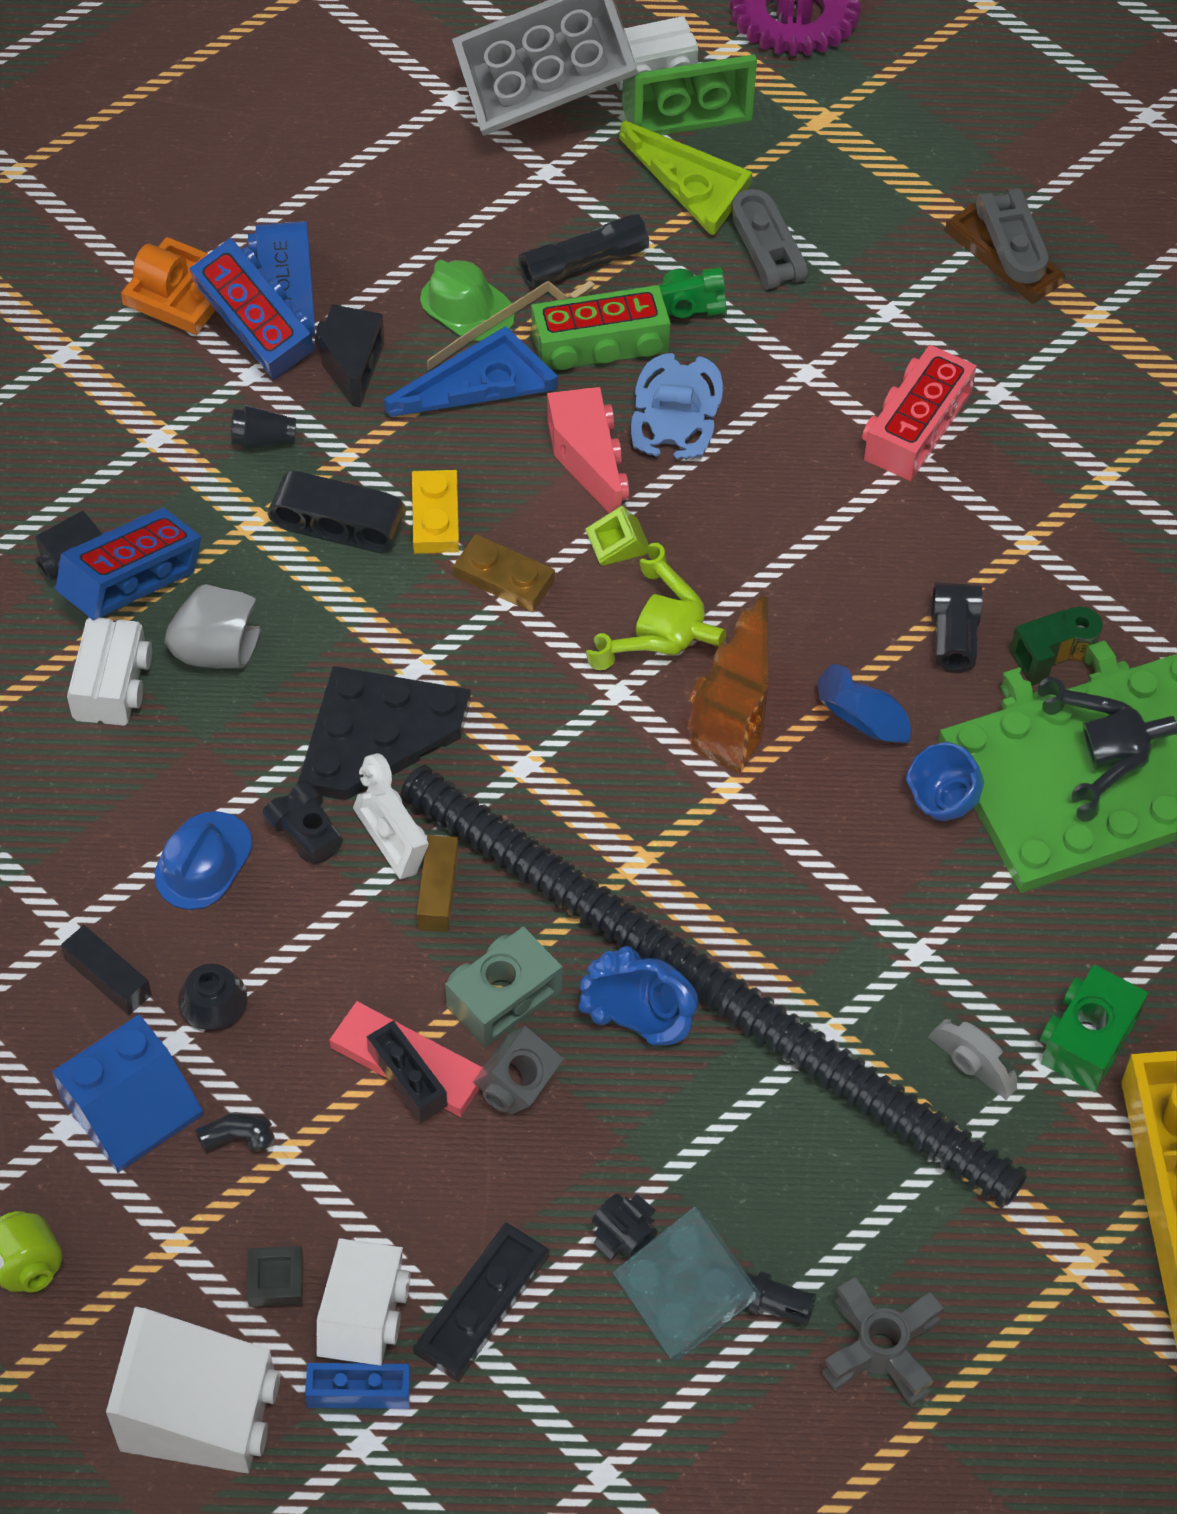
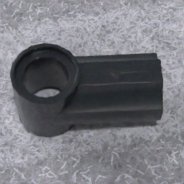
(957, 615)

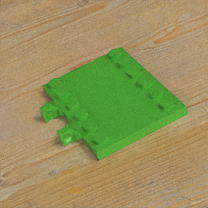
(1039, 758)

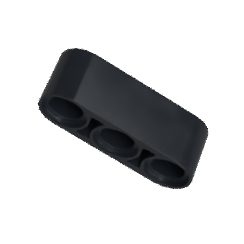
(337, 511)

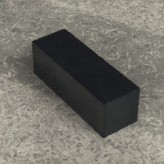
(106, 970)
(407, 1071)

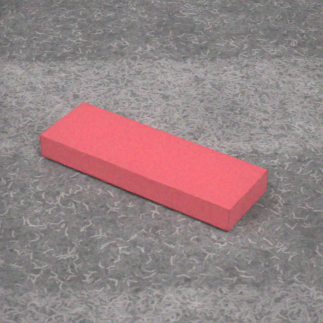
(450, 1069)

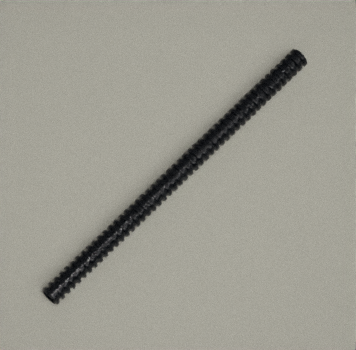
(717, 988)

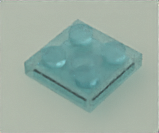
(686, 1284)

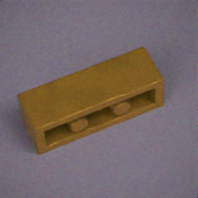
(437, 883)

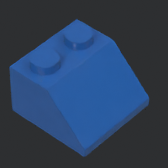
(127, 1093)

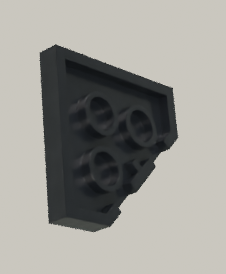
(380, 715)

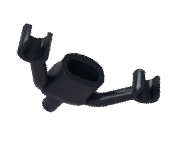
(1113, 741)

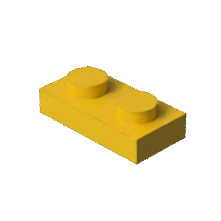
(435, 511)

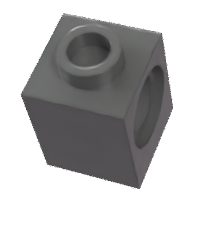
(533, 1059)

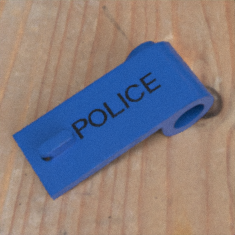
(286, 258)

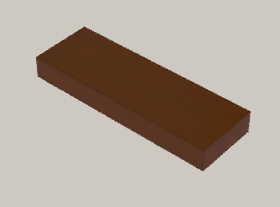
(974, 236)

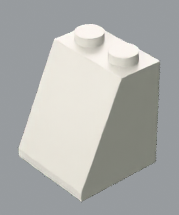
(191, 1394)

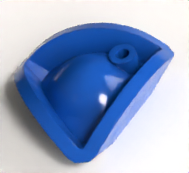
(862, 706)

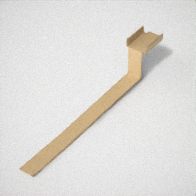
(582, 291)

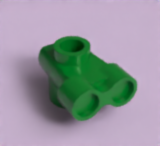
(692, 294)

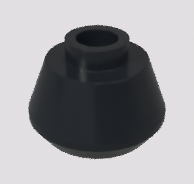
(212, 997)

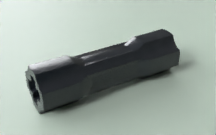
(586, 250)

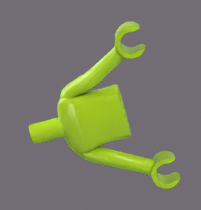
(665, 622)

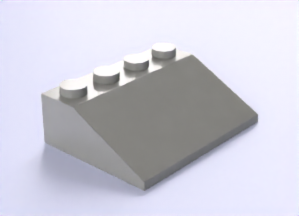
(543, 59)

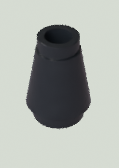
(261, 428)

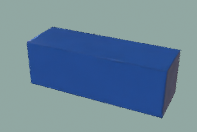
(358, 1385)

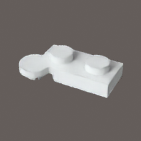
(388, 820)

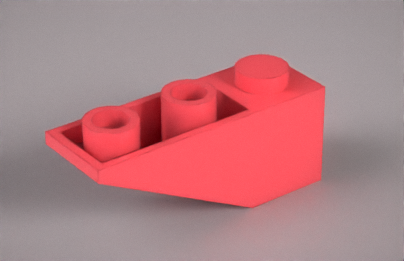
(583, 444)

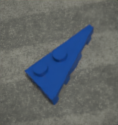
(485, 372)

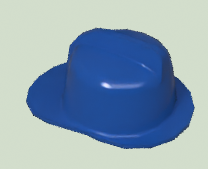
(202, 859)

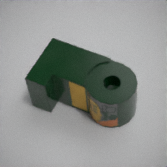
(1054, 640)

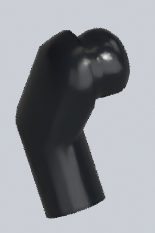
(237, 1126)

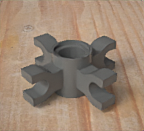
(900, 1327)

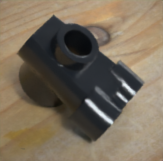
(304, 822)

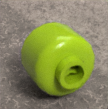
(27, 1252)

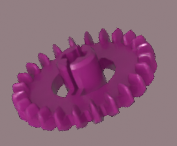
(783, 35)

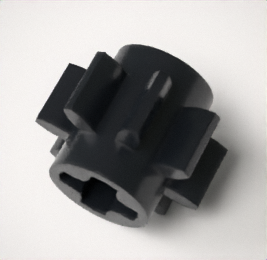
(624, 1225)

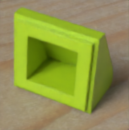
(617, 537)

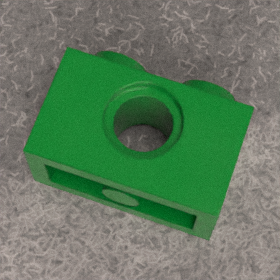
(1087, 1053)

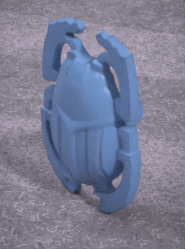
(676, 405)

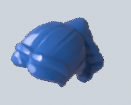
(639, 996)

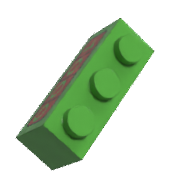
(601, 328)

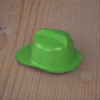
(463, 298)

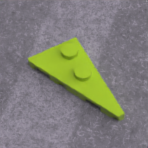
(693, 177)

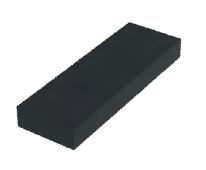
(481, 1302)

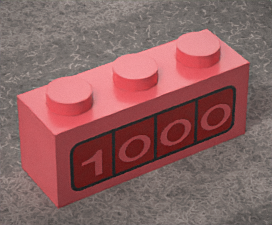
(918, 412)

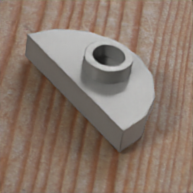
(975, 1055)

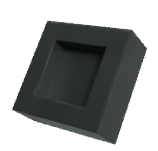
(275, 1276)

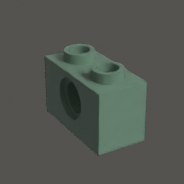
(493, 1010)

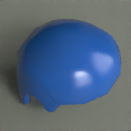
(945, 781)

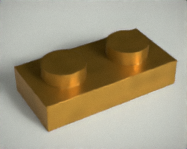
(504, 573)

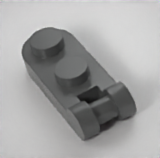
(1014, 234)
(767, 238)

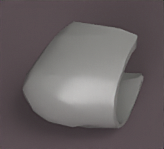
(213, 629)

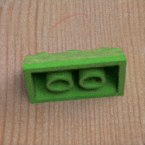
(692, 95)

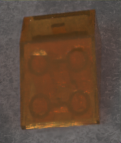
(733, 697)

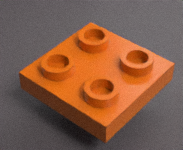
(165, 286)

